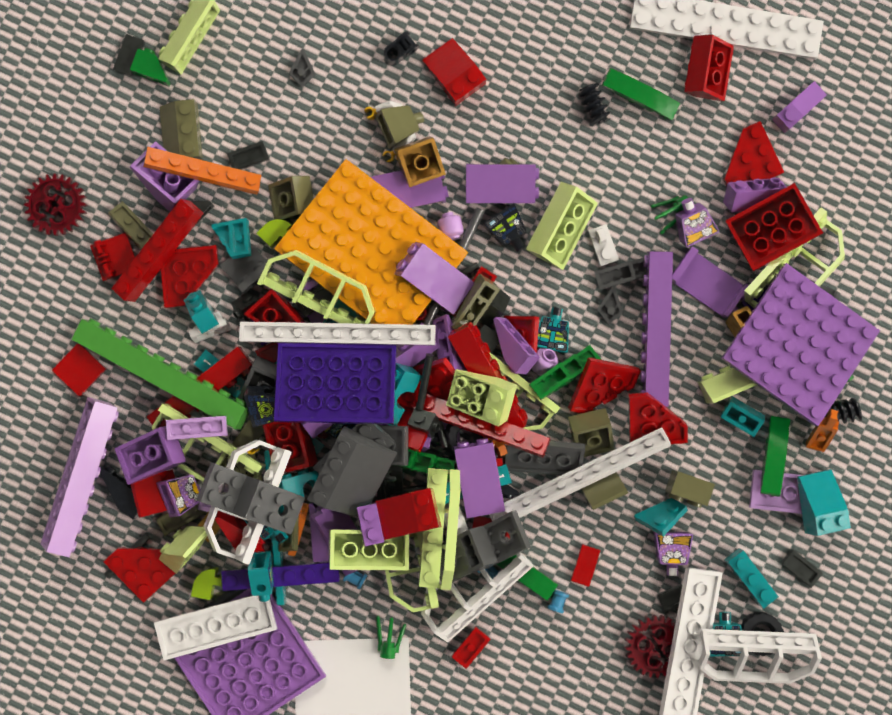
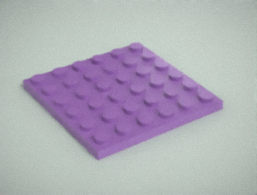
(800, 344)
(253, 672)

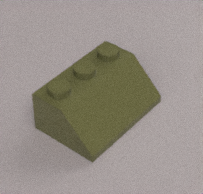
(181, 128)

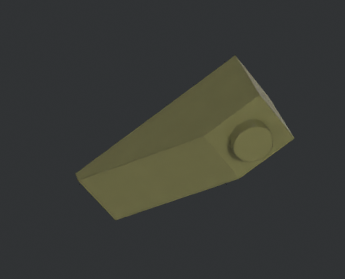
(476, 301)

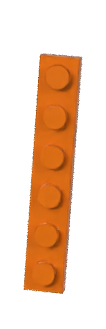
(202, 170)

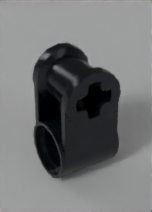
(402, 46)

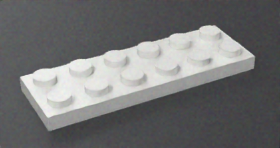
(214, 626)

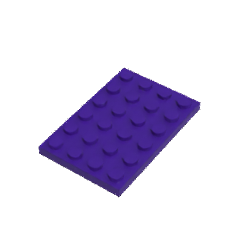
(335, 383)

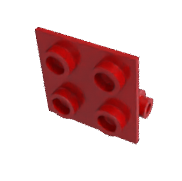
(113, 255)

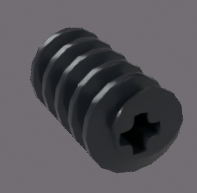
(594, 104)
(847, 409)

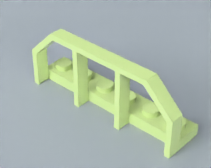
(766, 277)
(307, 298)
(548, 405)
(218, 445)
(432, 539)
(431, 596)

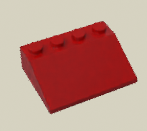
(773, 227)

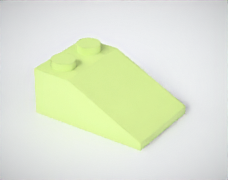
(183, 547)

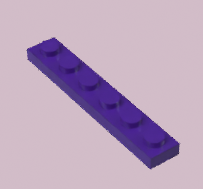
(283, 576)

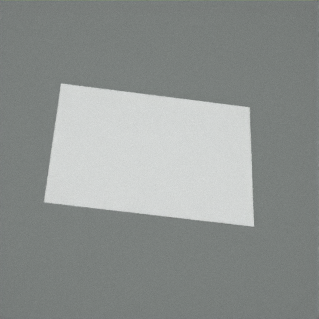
(357, 680)

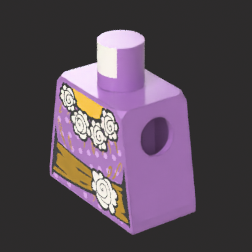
(694, 223)
(180, 494)
(673, 550)

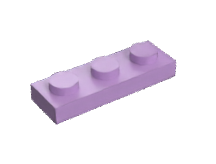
(196, 427)

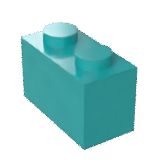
(201, 311)
(743, 416)

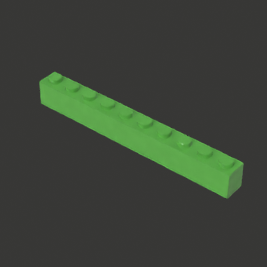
(160, 373)

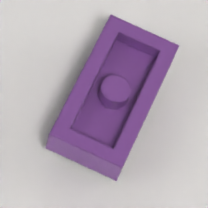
(370, 525)

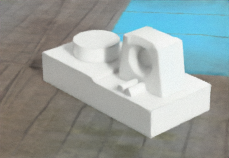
(603, 245)
(222, 327)

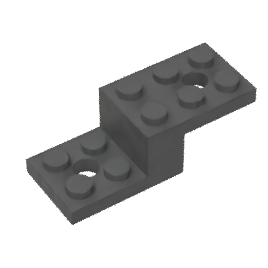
(250, 498)
(487, 545)

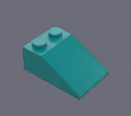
(822, 504)

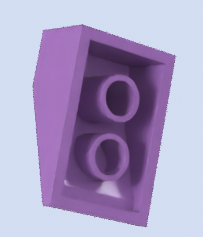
(163, 186)
(149, 455)

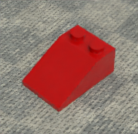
(454, 71)
(294, 438)
(408, 513)
(233, 529)

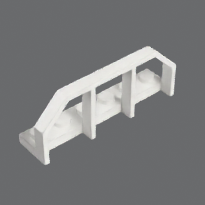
(253, 529)
(481, 600)
(759, 642)

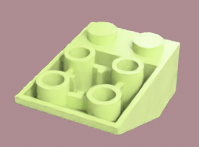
(481, 396)

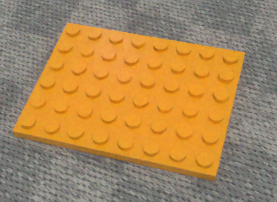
(365, 235)

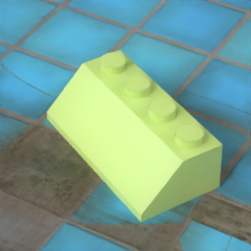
(188, 34)
(562, 225)
(724, 384)
(348, 552)

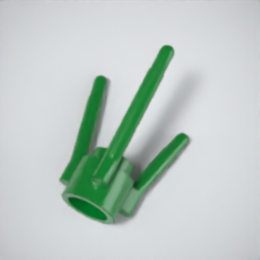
(676, 206)
(388, 648)

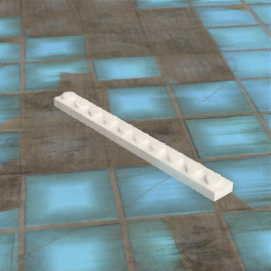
(337, 333)
(586, 474)

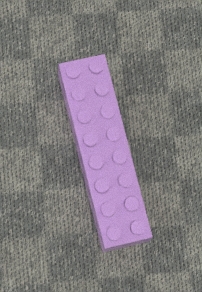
(78, 477)

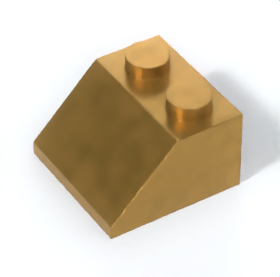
(420, 161)

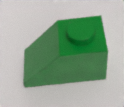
(148, 66)

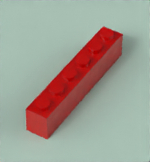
(157, 250)
(477, 359)
(221, 374)

